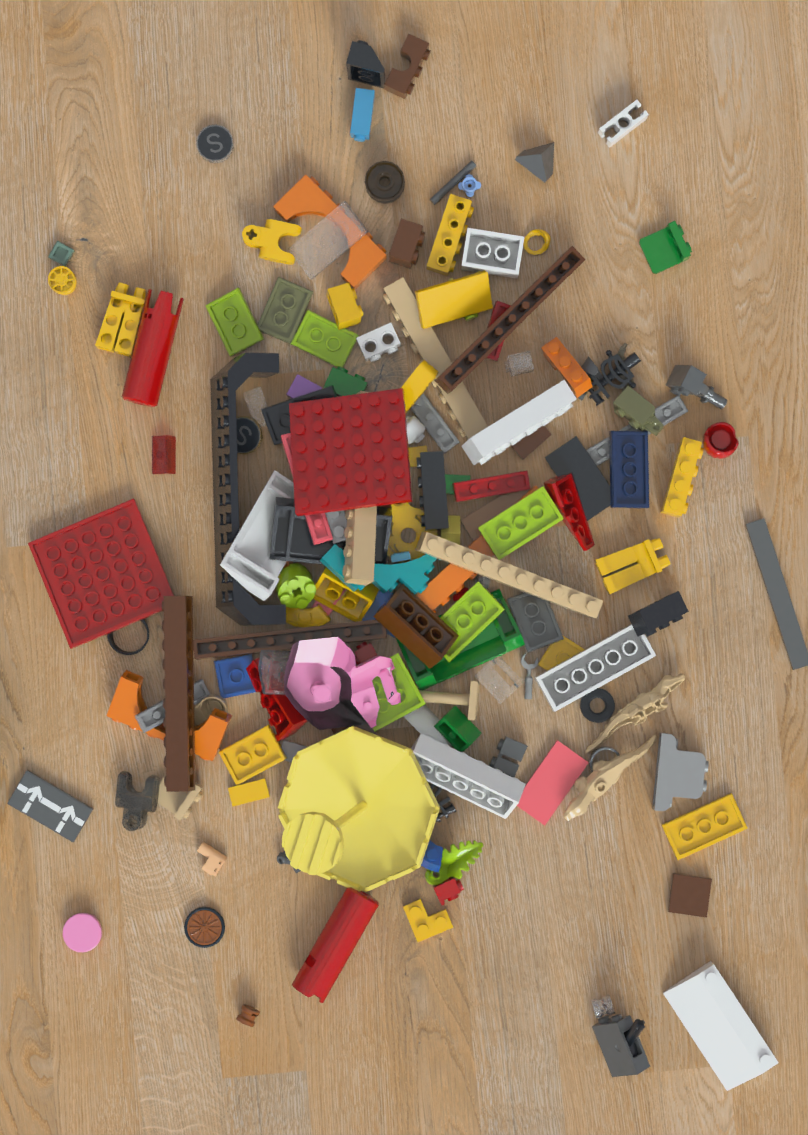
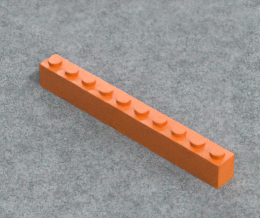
(452, 577)

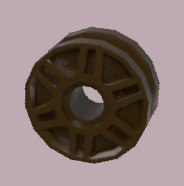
(380, 171)

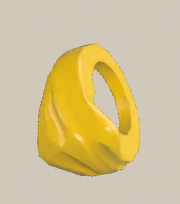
(537, 232)

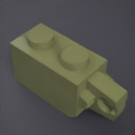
(638, 411)

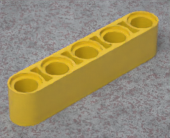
(418, 383)

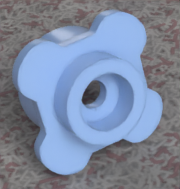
(469, 190)

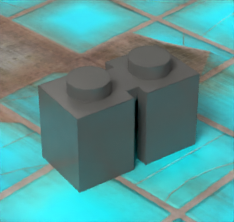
(511, 749)

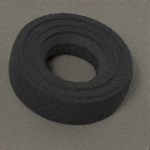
(605, 714)

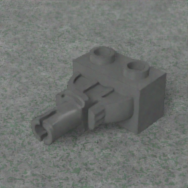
(689, 381)

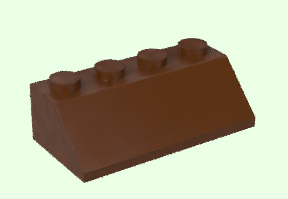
(416, 626)

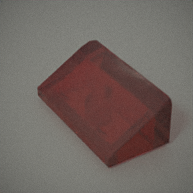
(163, 454)

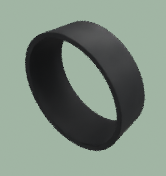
(117, 649)

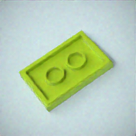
(234, 322)
(324, 340)

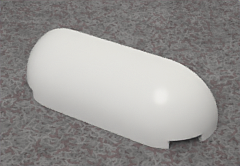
(423, 721)

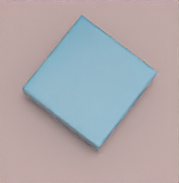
(401, 556)

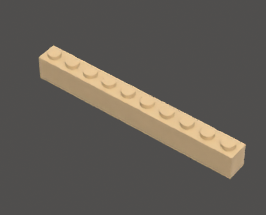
(430, 349)
(360, 544)
(509, 575)

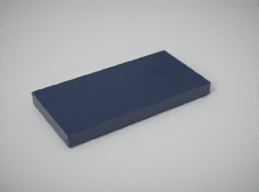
(629, 469)

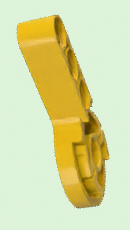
(404, 518)

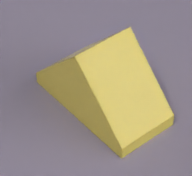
(453, 533)

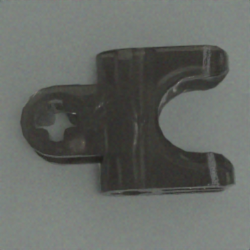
(136, 804)

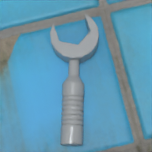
(528, 679)

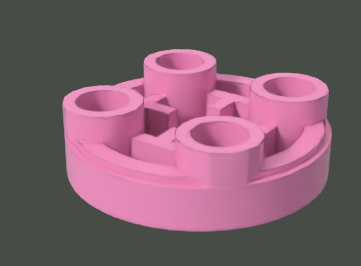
(82, 932)

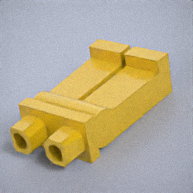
(121, 321)
(646, 564)

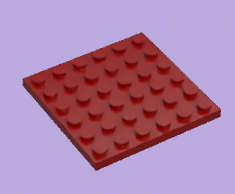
(350, 452)
(101, 573)

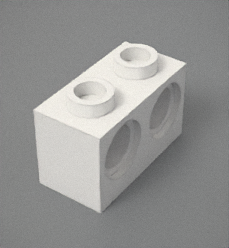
(376, 337)

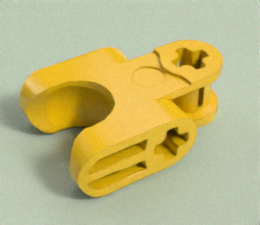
(268, 240)

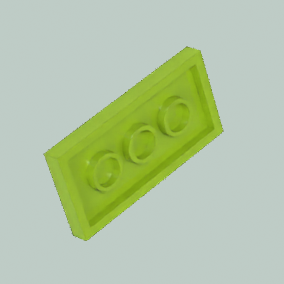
(520, 523)
(470, 617)

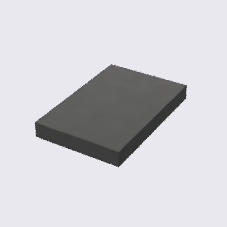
(535, 621)

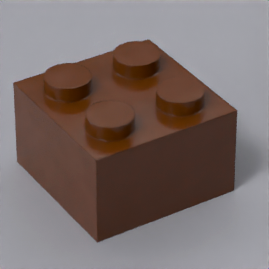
(405, 244)

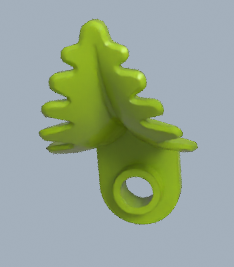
(455, 861)

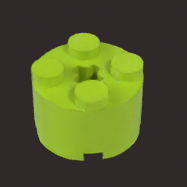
(295, 586)

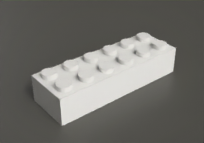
(519, 423)
(594, 667)
(467, 776)

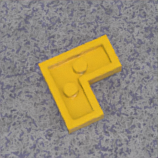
(424, 925)

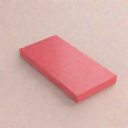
(551, 782)

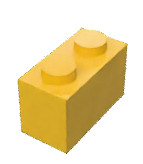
(344, 306)

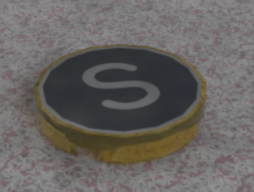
(248, 434)

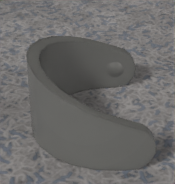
(589, 367)
(598, 750)

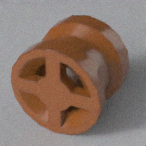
(248, 1015)

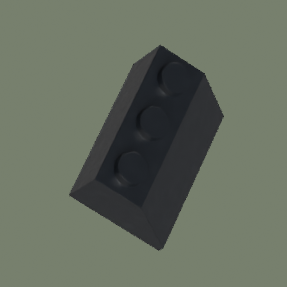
(364, 65)

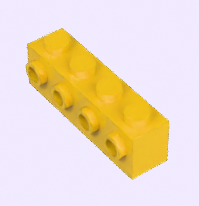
(449, 235)
(681, 477)

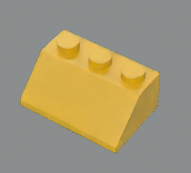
(351, 604)

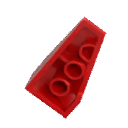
(566, 498)

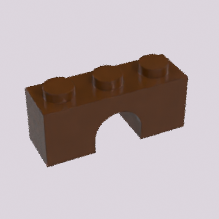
(401, 82)

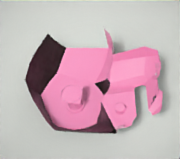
(331, 688)

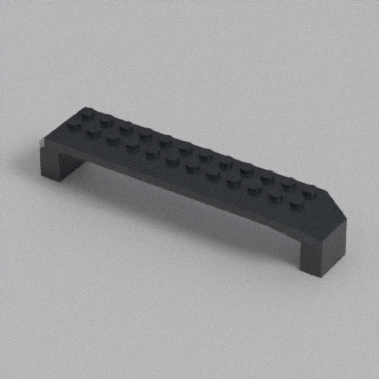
(230, 595)

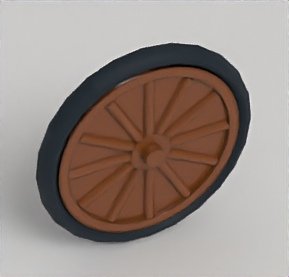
(204, 927)

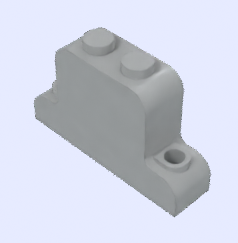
(677, 773)

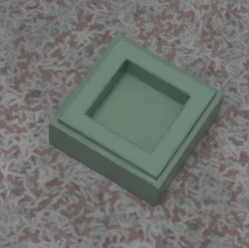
(61, 253)

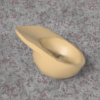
(206, 706)

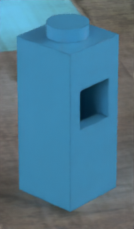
(362, 114)

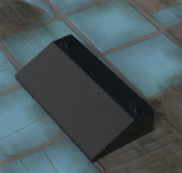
(294, 543)

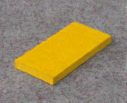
(454, 299)
(704, 826)

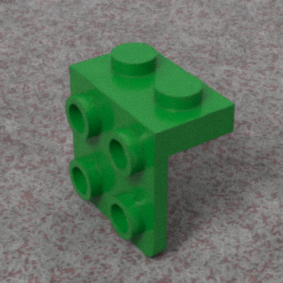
(665, 248)

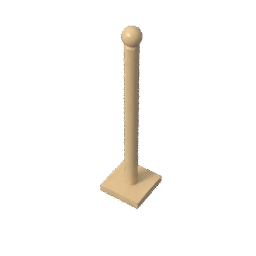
(456, 698)

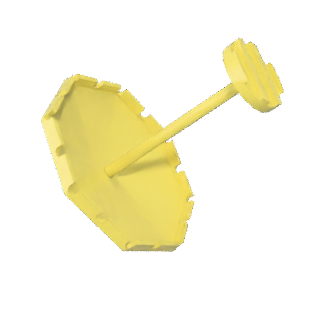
(357, 810)

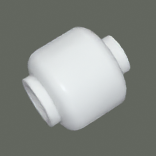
(414, 429)

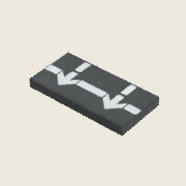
(50, 806)

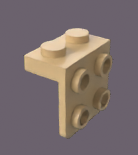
(179, 802)

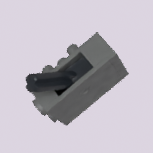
(621, 1044)

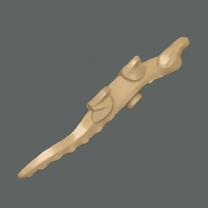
(639, 709)
(602, 778)

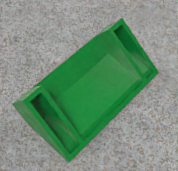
(495, 640)

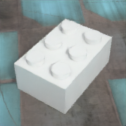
(492, 253)

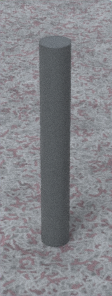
(453, 182)

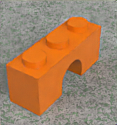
(567, 366)

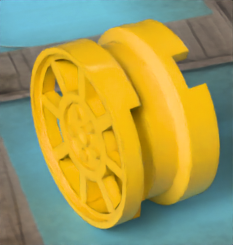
(62, 280)

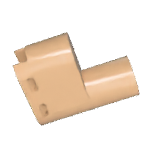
(215, 859)

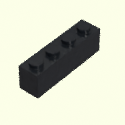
(434, 490)

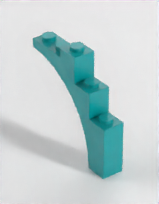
(385, 575)

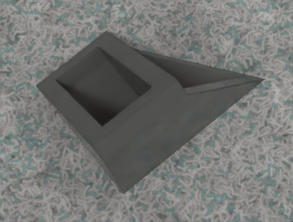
(538, 160)

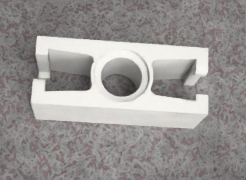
(622, 131)

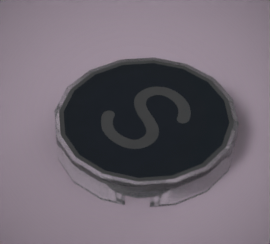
(215, 143)

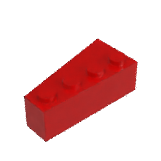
(281, 711)

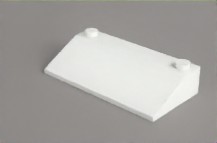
(249, 553)
(720, 1026)

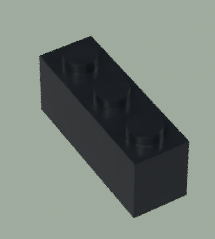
(658, 614)

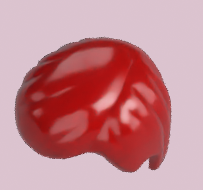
(720, 440)

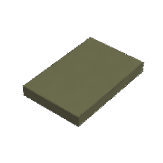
(284, 310)

